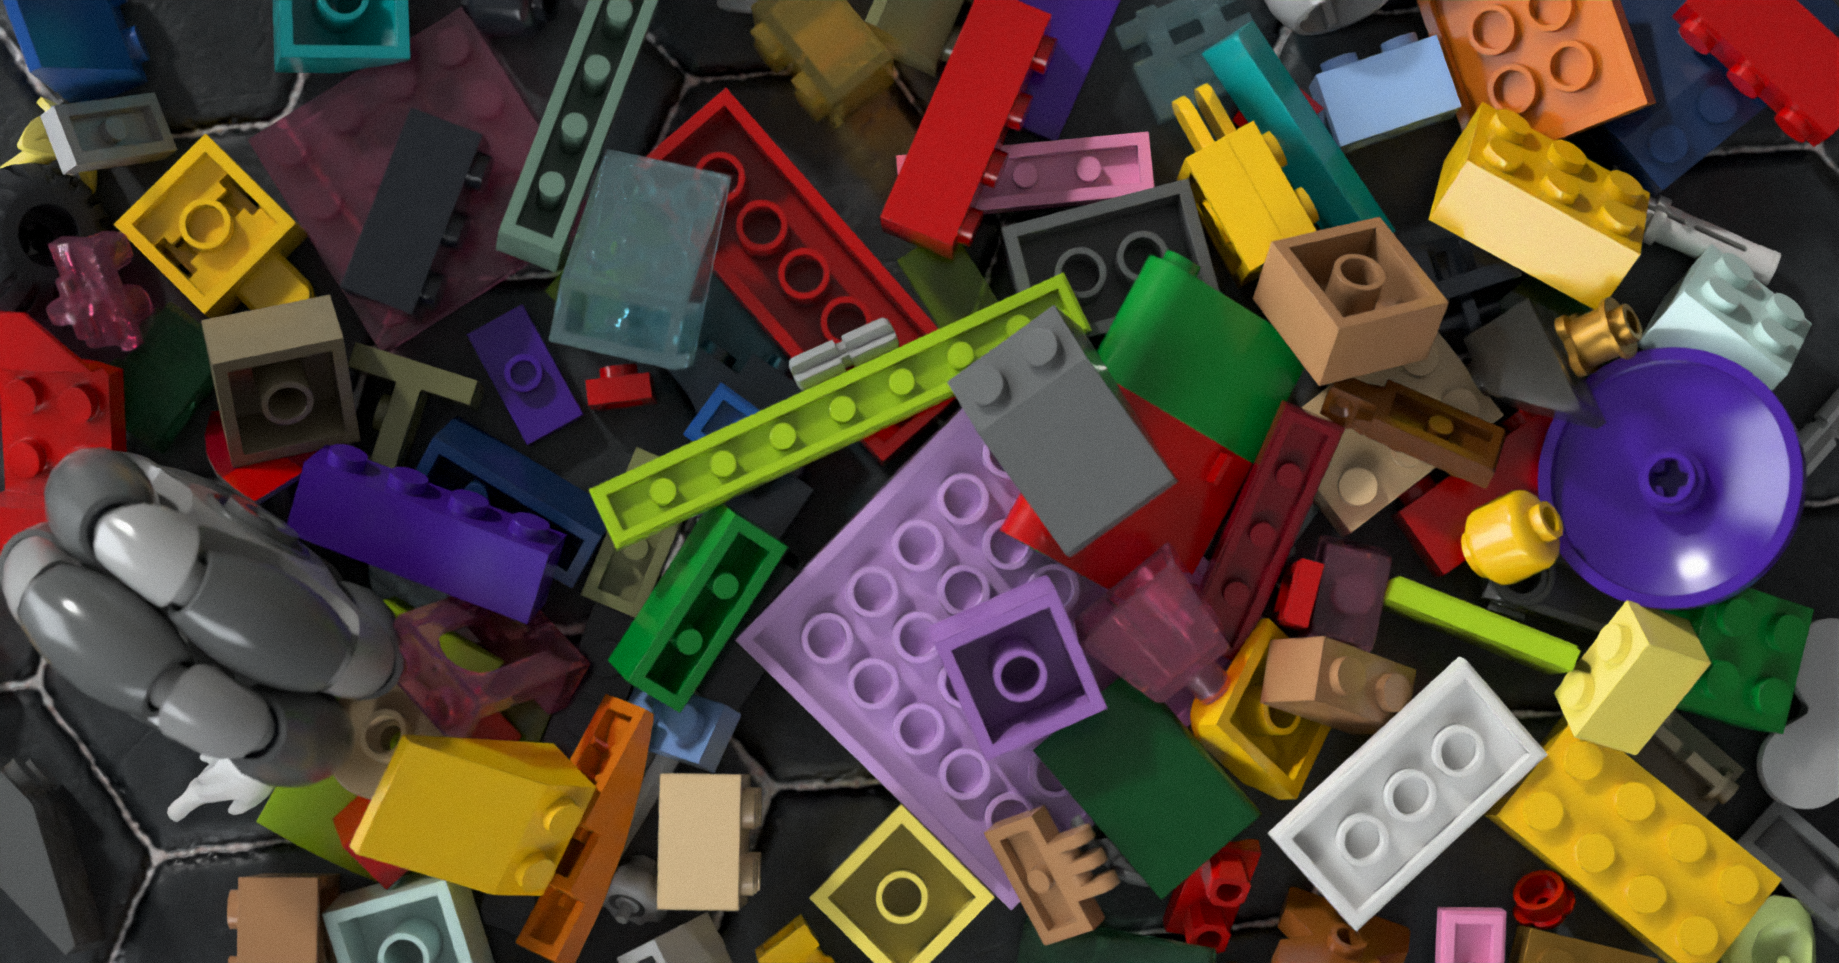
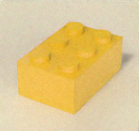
(1541, 205)

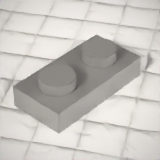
(108, 133)

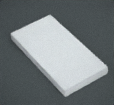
(1407, 793)

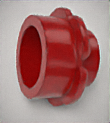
(1542, 900)

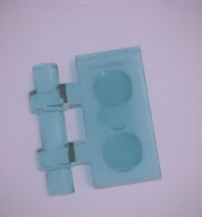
(1181, 67)

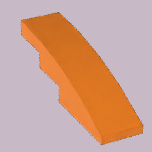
(614, 760)

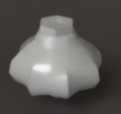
(634, 892)

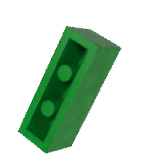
(696, 605)

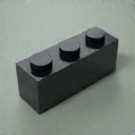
(418, 215)

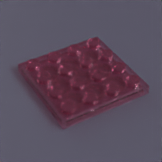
(340, 143)

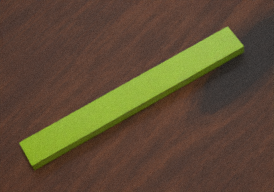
(815, 420)

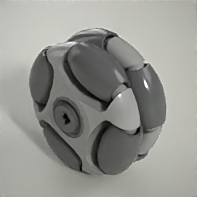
(198, 615)

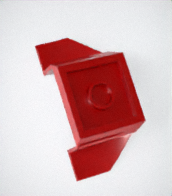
(47, 411)

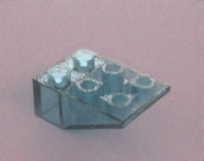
(642, 261)

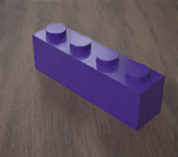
(426, 531)

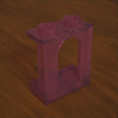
(535, 656)

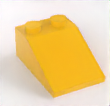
(475, 812)

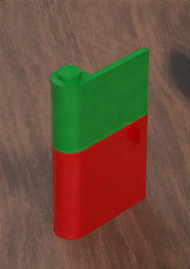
(1206, 392)

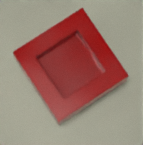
(620, 388)

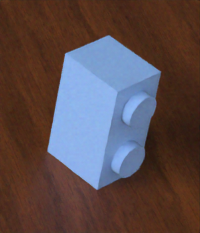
(1385, 93)

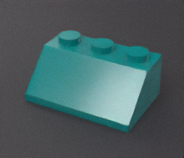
(339, 35)

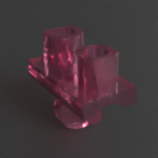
(93, 293)

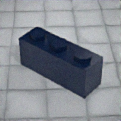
(477, 462)

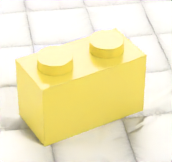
(1631, 678)

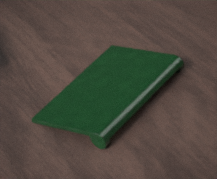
(1148, 786)

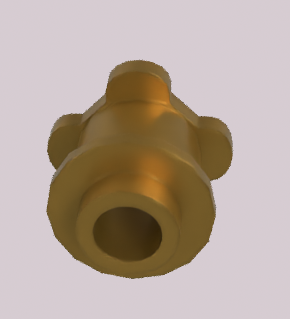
(1599, 335)

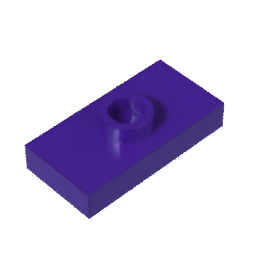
(525, 375)

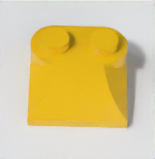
(1252, 739)

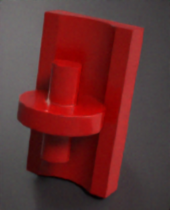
(1211, 896)

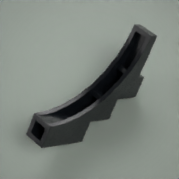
(773, 505)

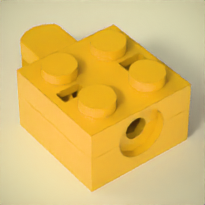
(1239, 186)
(209, 225)

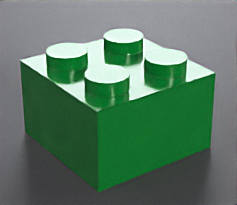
(1754, 659)

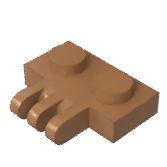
(1052, 872)

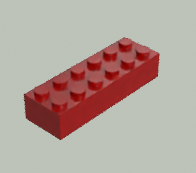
(793, 254)

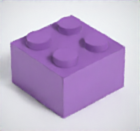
(1017, 667)

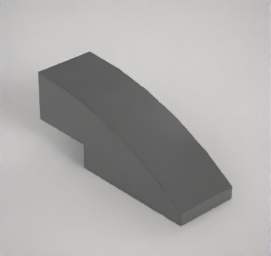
(1801, 859)

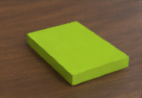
(1479, 627)

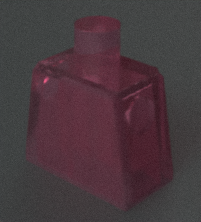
(1349, 592)
(1158, 631)

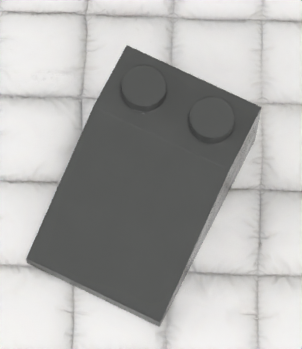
(1062, 430)
(42, 858)

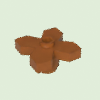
(1322, 936)

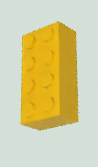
(1634, 849)

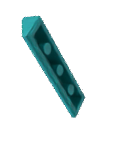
(1277, 105)

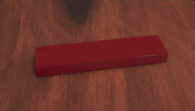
(1268, 519)

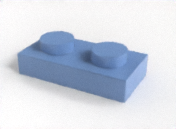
(694, 735)

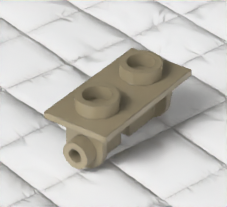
(1690, 764)

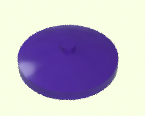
(1681, 486)

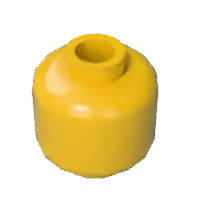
(1512, 537)

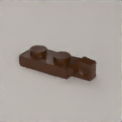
(1418, 427)

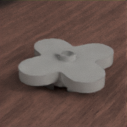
(1804, 761)

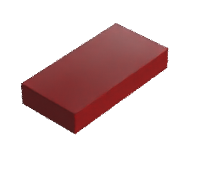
(1297, 595)

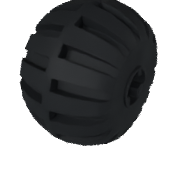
(48, 206)

